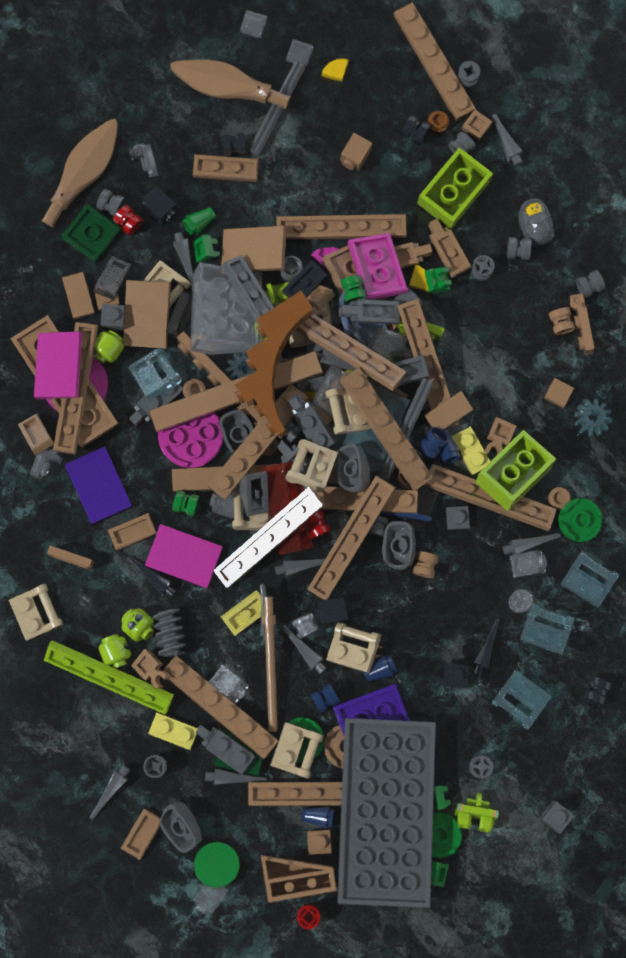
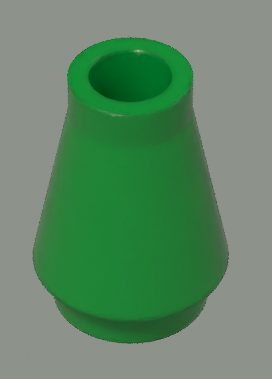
(198, 221)

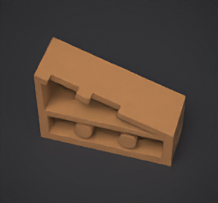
(295, 878)

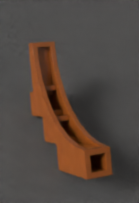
(278, 327)

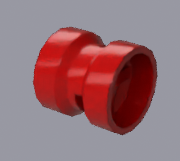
(128, 219)
(320, 529)
(308, 916)

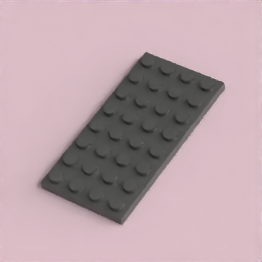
(386, 813)

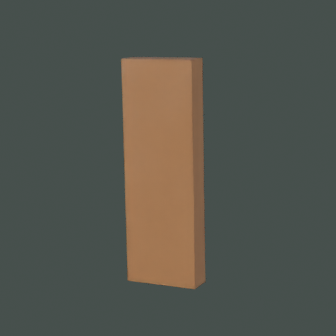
(225, 168)

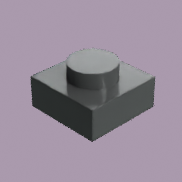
(457, 518)

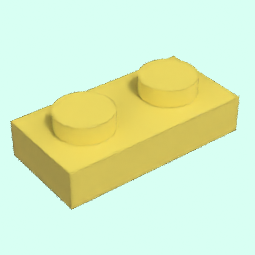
(471, 450)
(243, 613)
(173, 731)

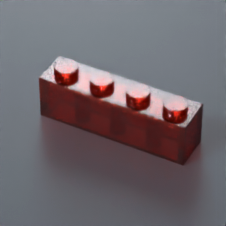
(280, 495)

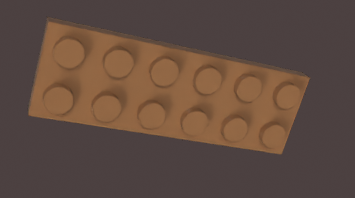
(96, 415)

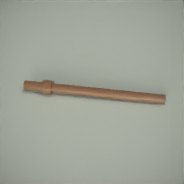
(269, 620)

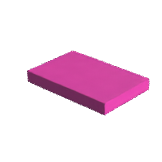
(378, 265)
(58, 365)
(183, 556)

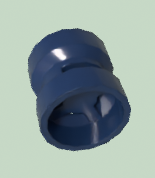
(433, 442)
(329, 695)

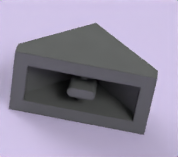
(254, 493)

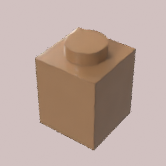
(355, 152)

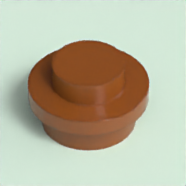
(439, 121)

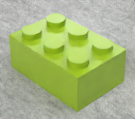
(455, 188)
(515, 470)

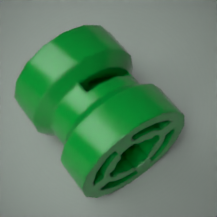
(353, 288)
(181, 500)

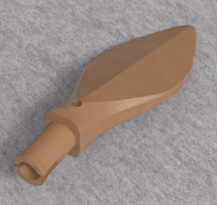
(226, 81)
(83, 168)

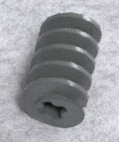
(168, 633)

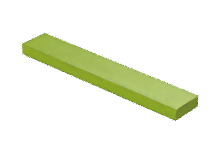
(108, 677)

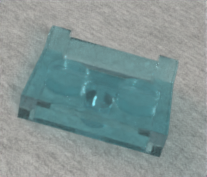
(148, 376)
(584, 584)
(543, 635)
(526, 693)

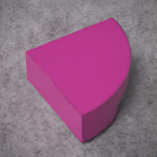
(320, 253)

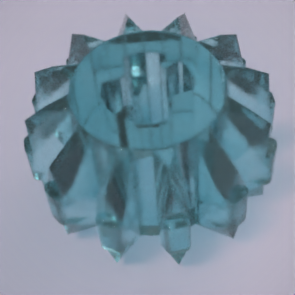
(236, 365)
(600, 423)

